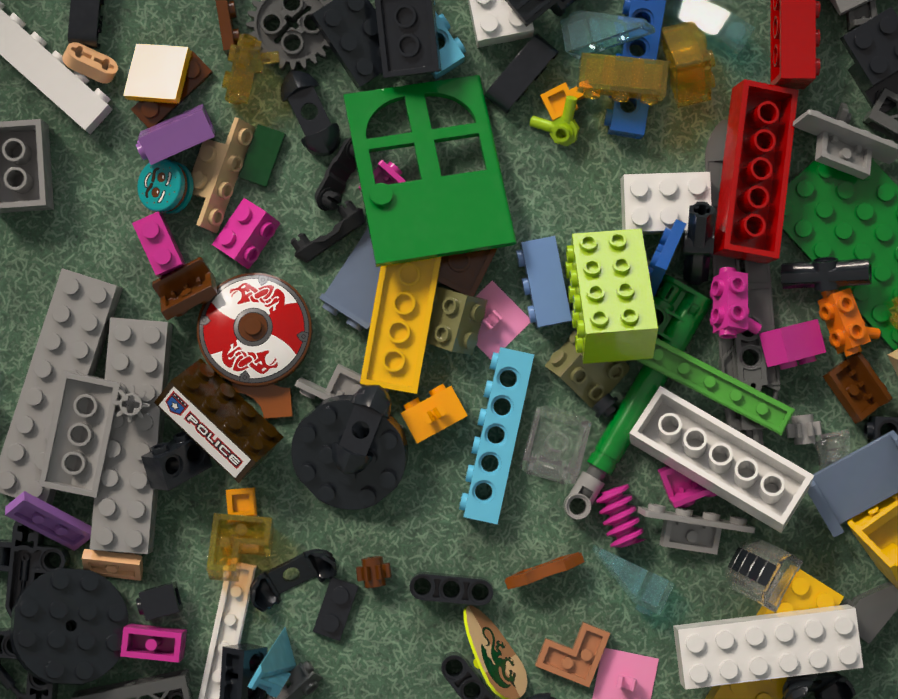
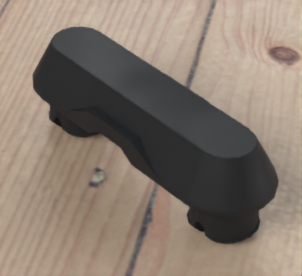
(335, 178)
(351, 221)

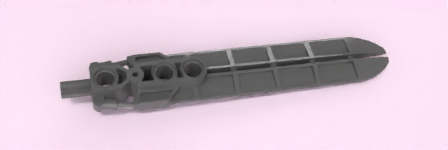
(759, 303)

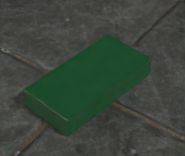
(262, 155)

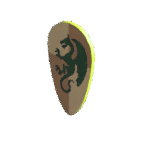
(494, 656)

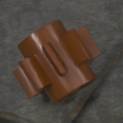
(373, 572)

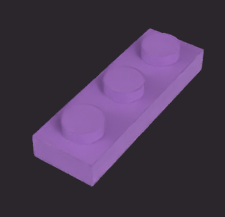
(48, 520)

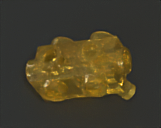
(247, 61)

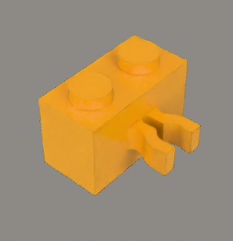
(433, 413)

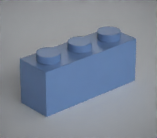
(544, 282)

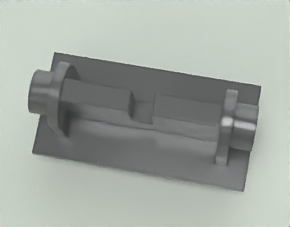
(303, 682)

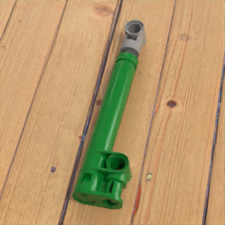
(680, 319)

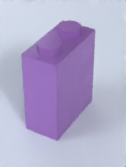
(175, 135)

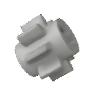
(124, 409)
(803, 429)

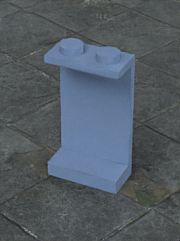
(355, 286)
(856, 482)

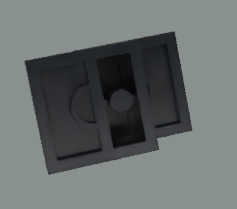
(875, 56)

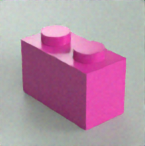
(159, 244)
(793, 343)
(153, 642)

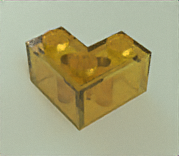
(688, 63)
(233, 537)

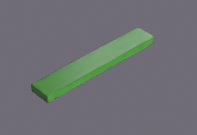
(719, 387)

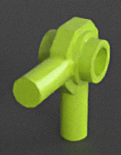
(563, 129)

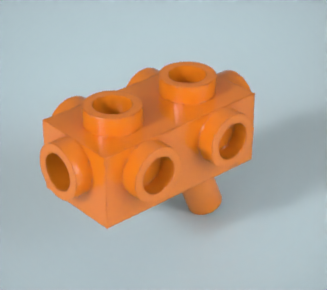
(845, 322)

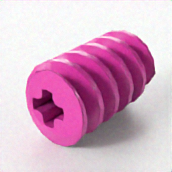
(620, 517)

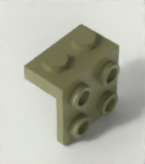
(455, 321)
(588, 380)

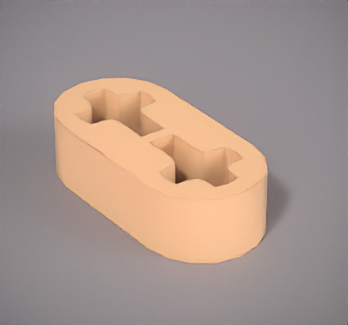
(90, 62)

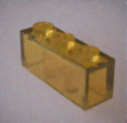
(622, 78)

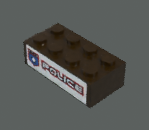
(218, 419)

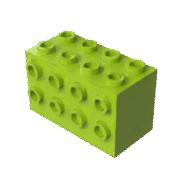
(611, 296)

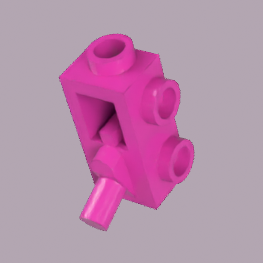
(730, 304)

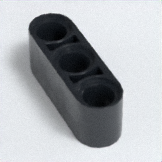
(85, 22)
(520, 73)
(464, 595)
(463, 677)

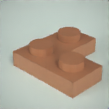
(576, 662)

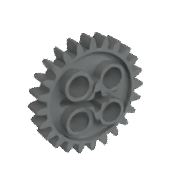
(311, 41)

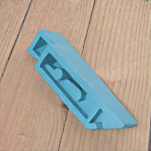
(275, 666)

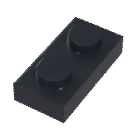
(335, 608)

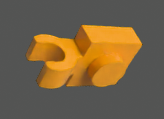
(555, 99)

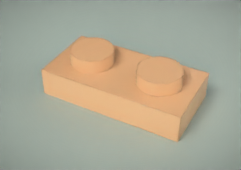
(113, 564)

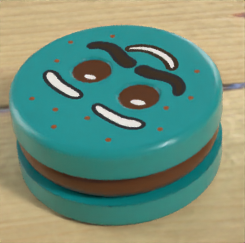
(165, 186)

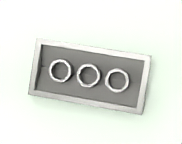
(79, 434)

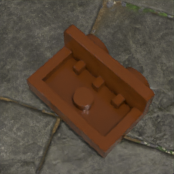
(185, 288)
(857, 387)

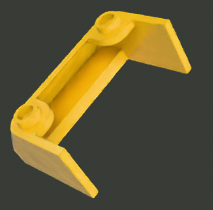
(878, 535)

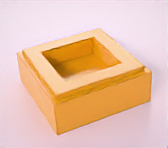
(241, 501)

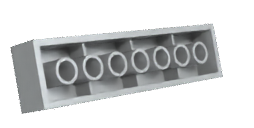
(70, 343)
(125, 501)

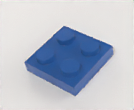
(664, 253)

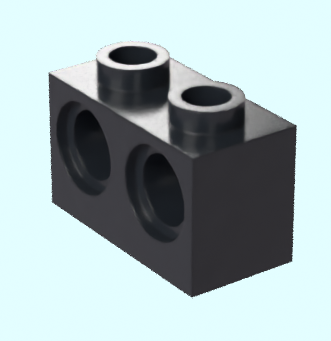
(175, 462)
(237, 670)

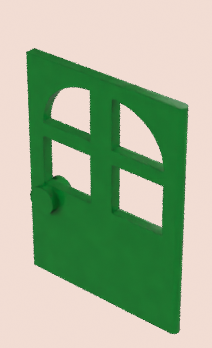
(438, 212)

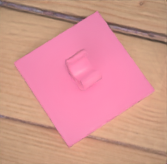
(501, 321)
(625, 676)

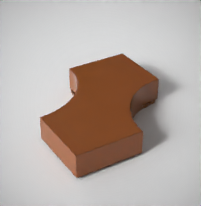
(272, 399)
(544, 570)

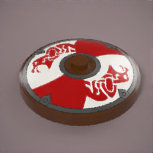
(254, 330)

